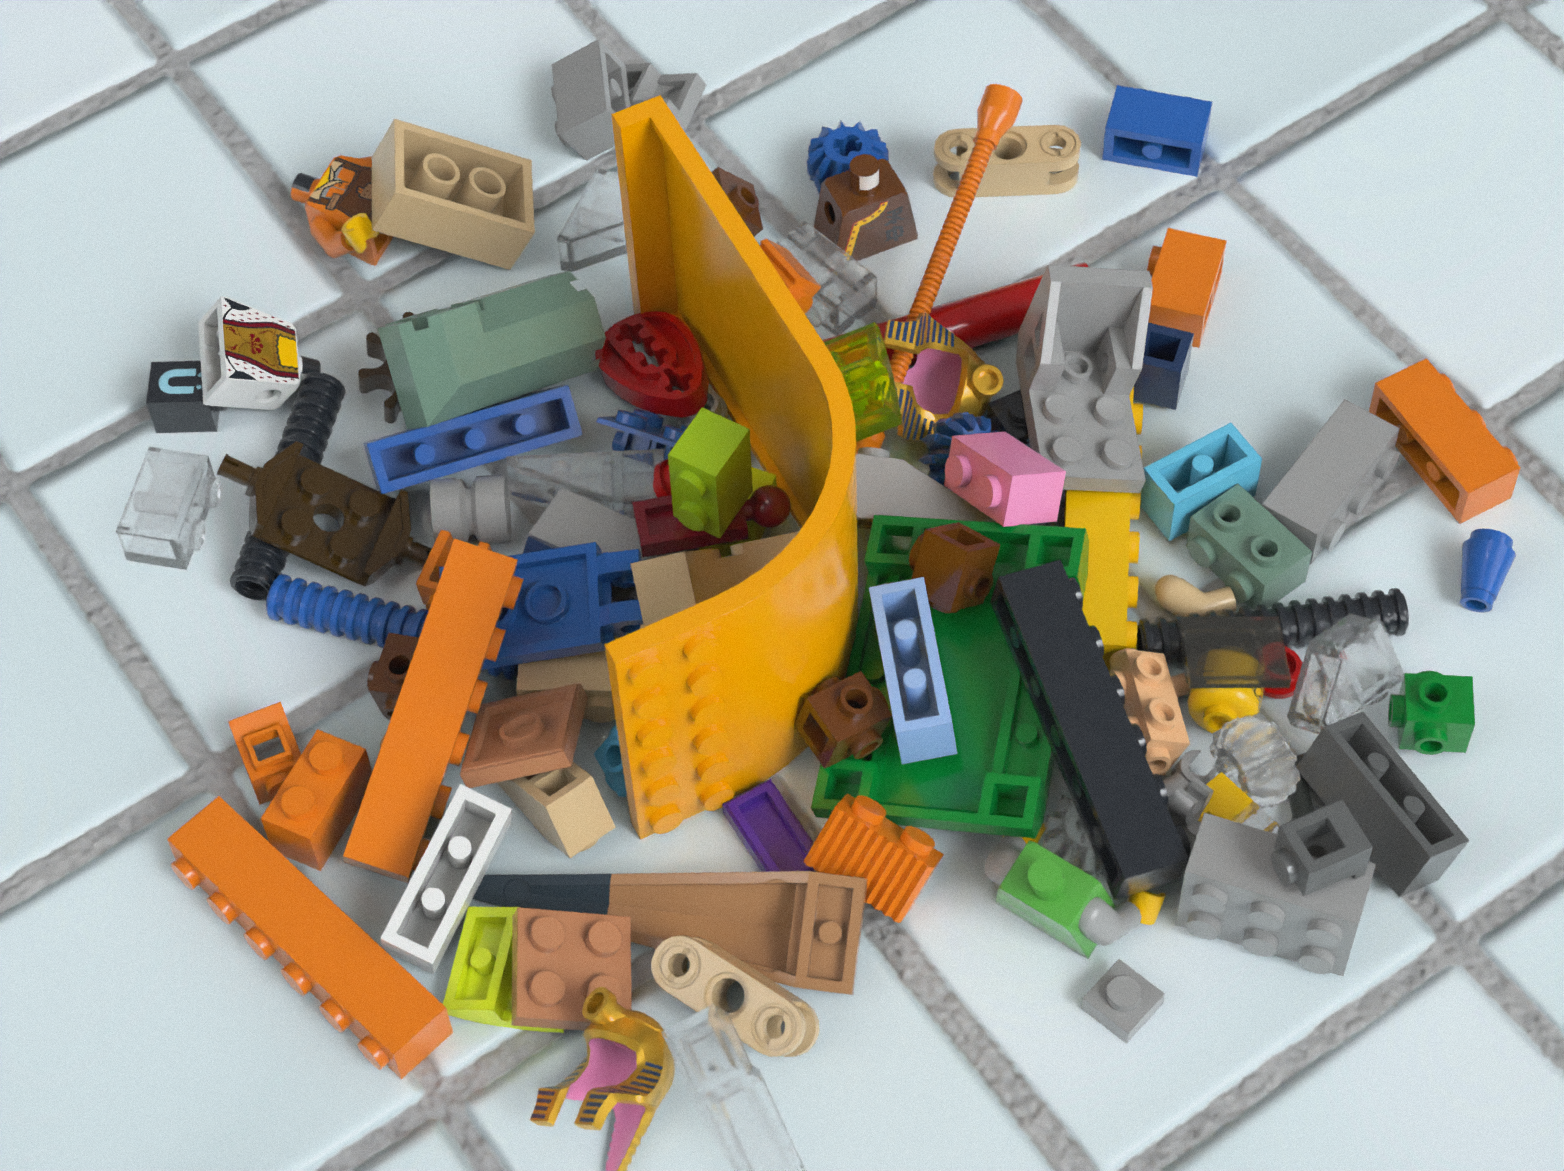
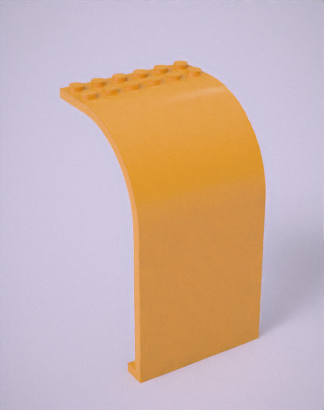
(718, 686)

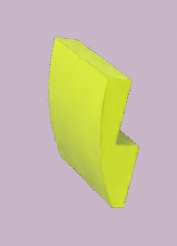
(482, 970)

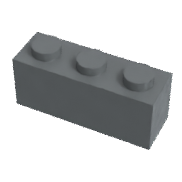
(1398, 815)

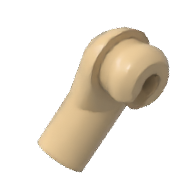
(1183, 598)

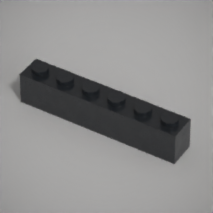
(1090, 730)

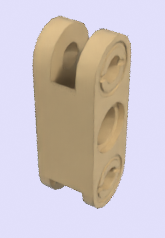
(1017, 166)
(764, 1003)

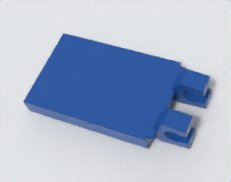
(567, 604)

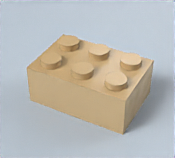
(452, 194)

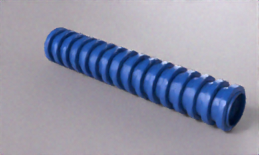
(348, 614)

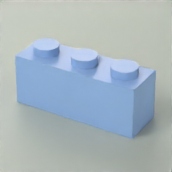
(913, 670)

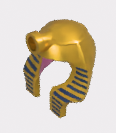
(944, 378)
(623, 1071)

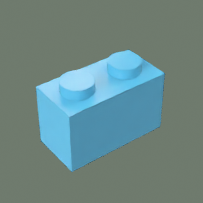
(1196, 476)

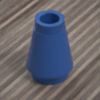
(1485, 565)

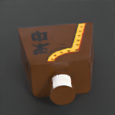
(865, 209)

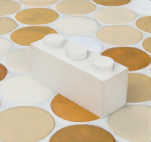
(446, 879)

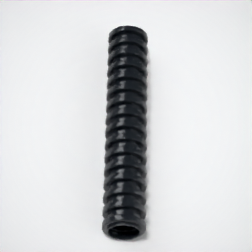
(310, 424)
(1297, 621)

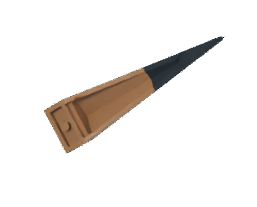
(782, 923)

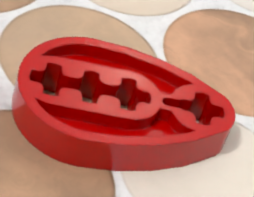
(651, 386)

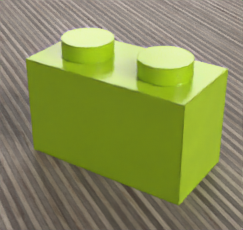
(710, 472)

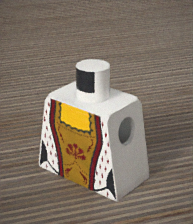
(249, 357)

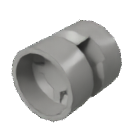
(472, 510)

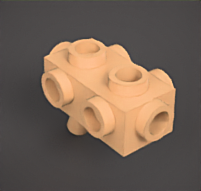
(1153, 704)

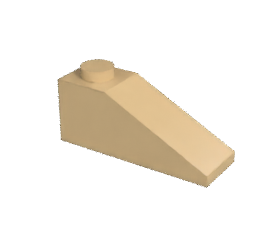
(562, 807)

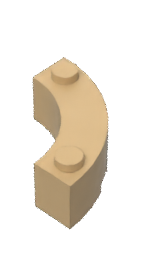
(689, 577)

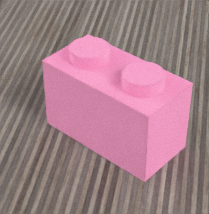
(1004, 478)

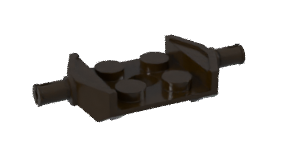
(294, 489)

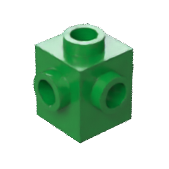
(1433, 712)

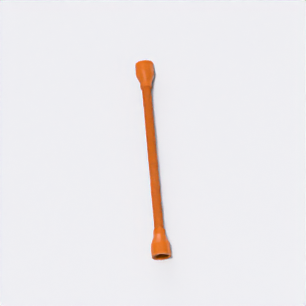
(994, 118)

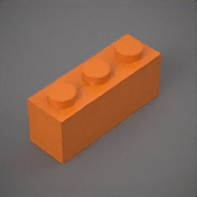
(1445, 440)

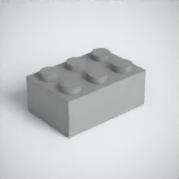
(1238, 897)

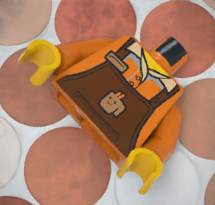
(341, 209)

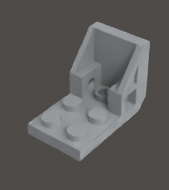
(1077, 371)

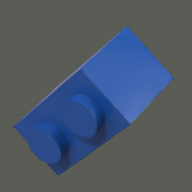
(1157, 130)

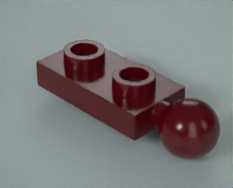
(663, 533)

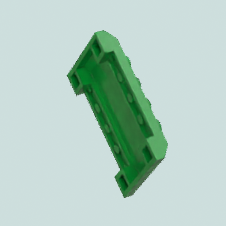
(1002, 756)

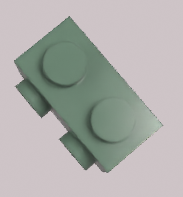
(1247, 548)

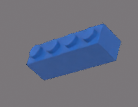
(473, 439)

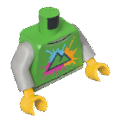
(1063, 897)

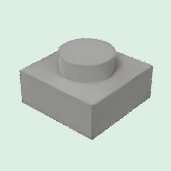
(1122, 1001)

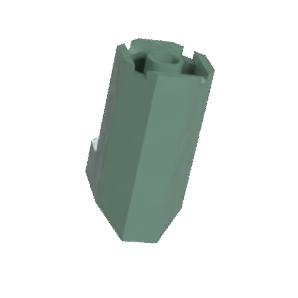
(491, 348)

